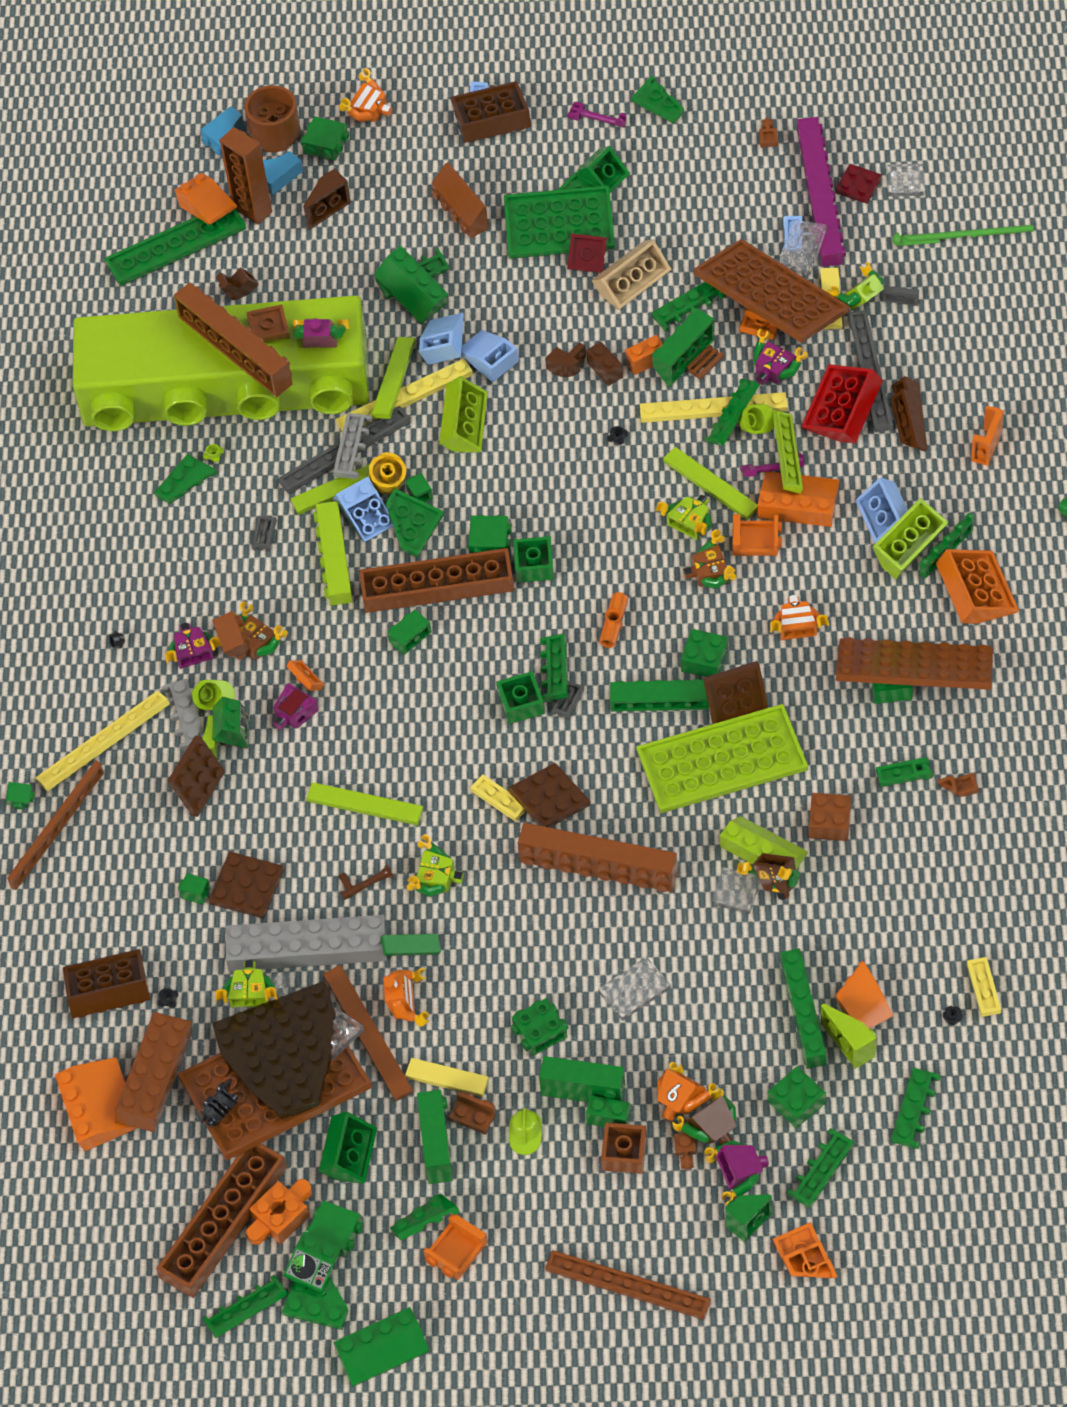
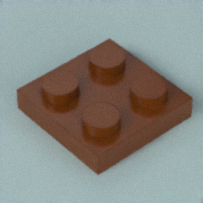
(268, 323)

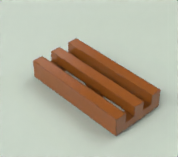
(702, 360)

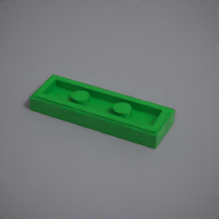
(410, 944)

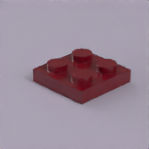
(858, 183)
(586, 253)

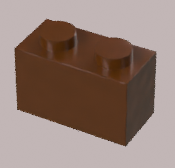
(604, 363)

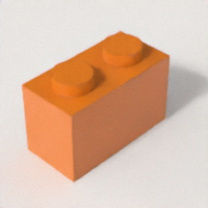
(640, 355)

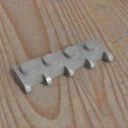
(350, 444)
(185, 711)

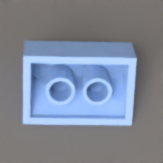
(881, 507)

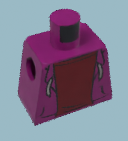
(293, 708)

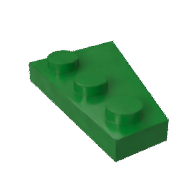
(184, 477)
(428, 1213)

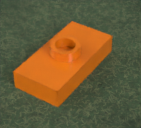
(305, 675)

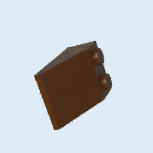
(326, 198)

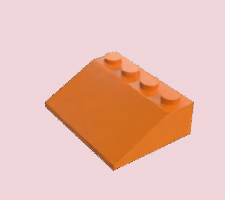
(811, 507)
(976, 585)
(91, 1099)

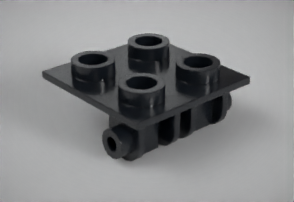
(218, 1105)

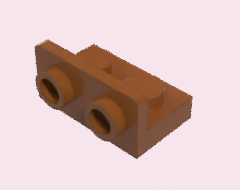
(473, 1112)

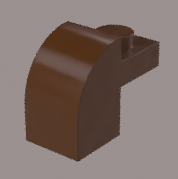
(237, 285)
(564, 363)

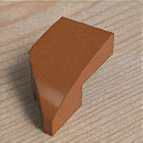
(960, 786)

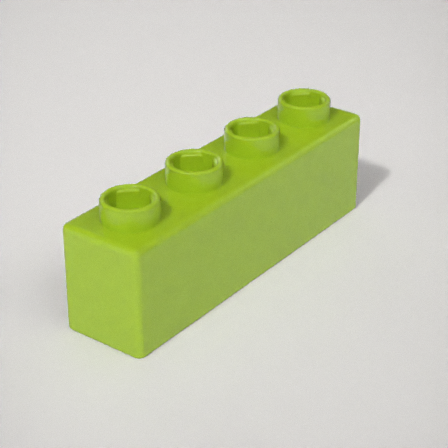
(163, 370)

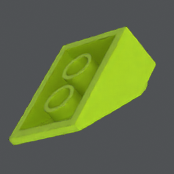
(850, 1035)

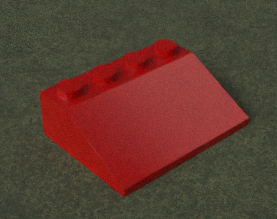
(842, 402)

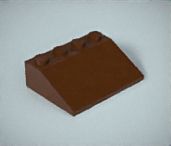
(491, 111)
(106, 983)

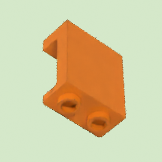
(984, 447)
(756, 537)
(456, 1247)

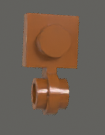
(768, 134)
(685, 1146)

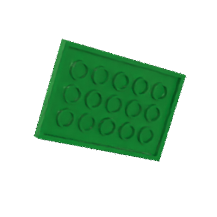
(544, 220)

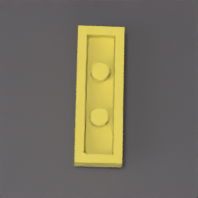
(497, 797)
(983, 987)

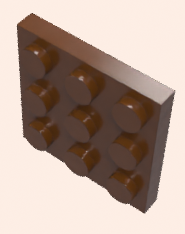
(735, 692)
(196, 776)
(549, 796)
(246, 885)

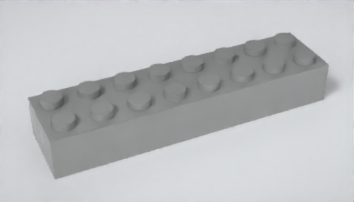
(306, 942)

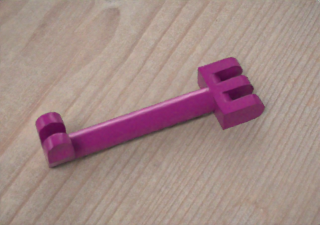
(577, 110)
(751, 470)

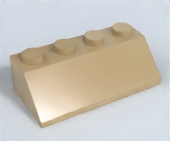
(632, 274)

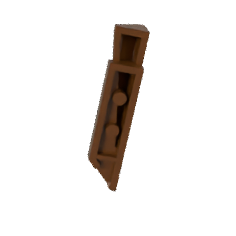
(909, 413)

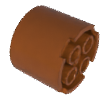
(272, 117)

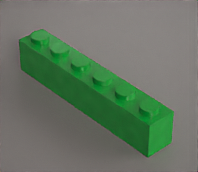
(658, 695)
(803, 1008)

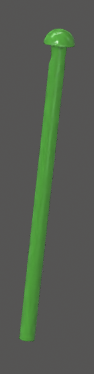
(935, 237)

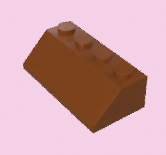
(460, 201)

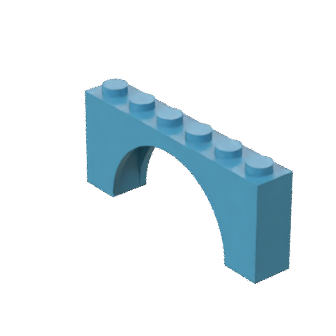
(277, 170)

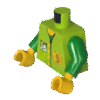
(863, 290)
(688, 515)
(435, 871)
(247, 987)

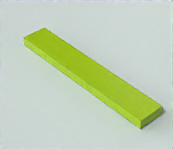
(393, 378)
(787, 452)
(710, 483)
(326, 492)
(365, 803)

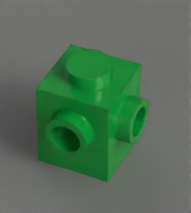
(19, 795)

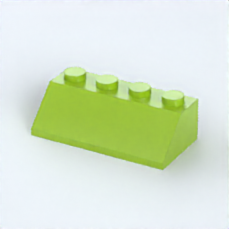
(463, 416)
(909, 538)
(751, 840)

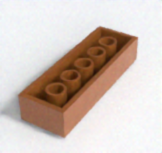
(246, 175)
(153, 1072)

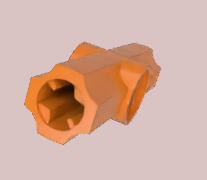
(612, 628)

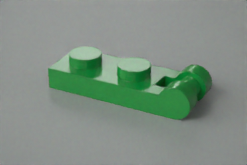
(904, 772)

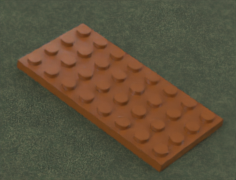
(771, 290)
(914, 663)

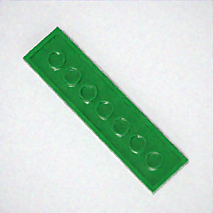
(171, 246)

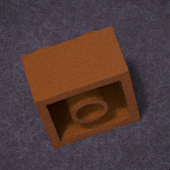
(830, 816)
(624, 1148)

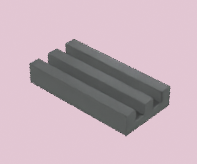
(900, 295)
(262, 545)
(562, 712)

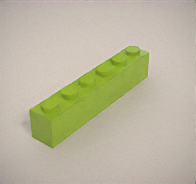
(334, 553)

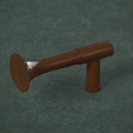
(352, 890)

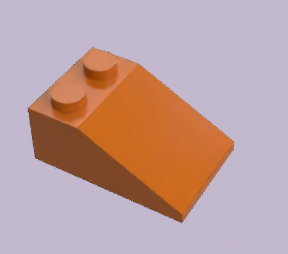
(204, 199)

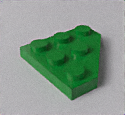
(412, 521)
(315, 1307)

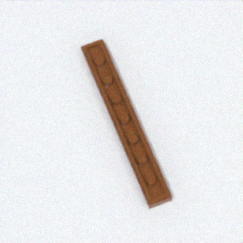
(55, 825)
(371, 1037)
(628, 1284)

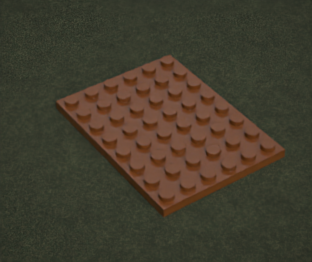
(250, 1120)

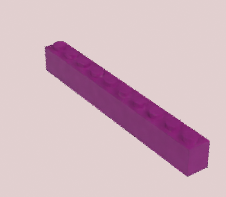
(819, 189)

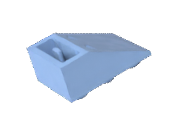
(442, 339)
(490, 354)
(364, 509)

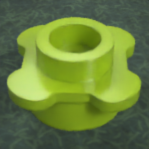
(213, 448)

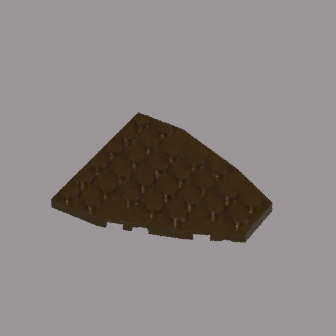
(282, 1048)

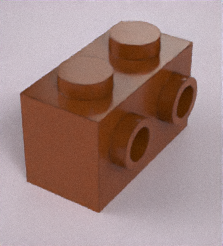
(231, 634)

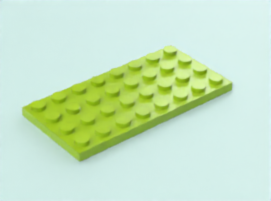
(721, 758)

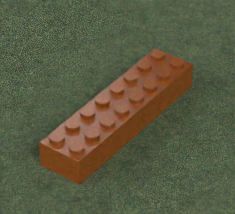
(233, 339)
(436, 580)
(598, 857)
(220, 1219)

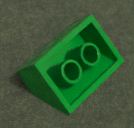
(347, 1148)

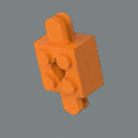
(284, 1219)

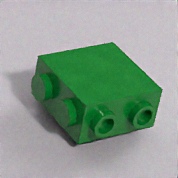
(324, 138)
(489, 533)
(539, 1026)
(336, 1226)

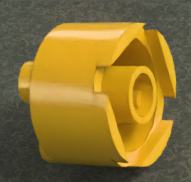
(385, 463)

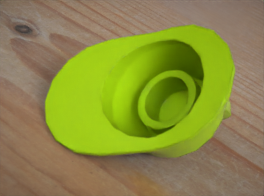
(757, 419)
(209, 692)
(525, 1132)

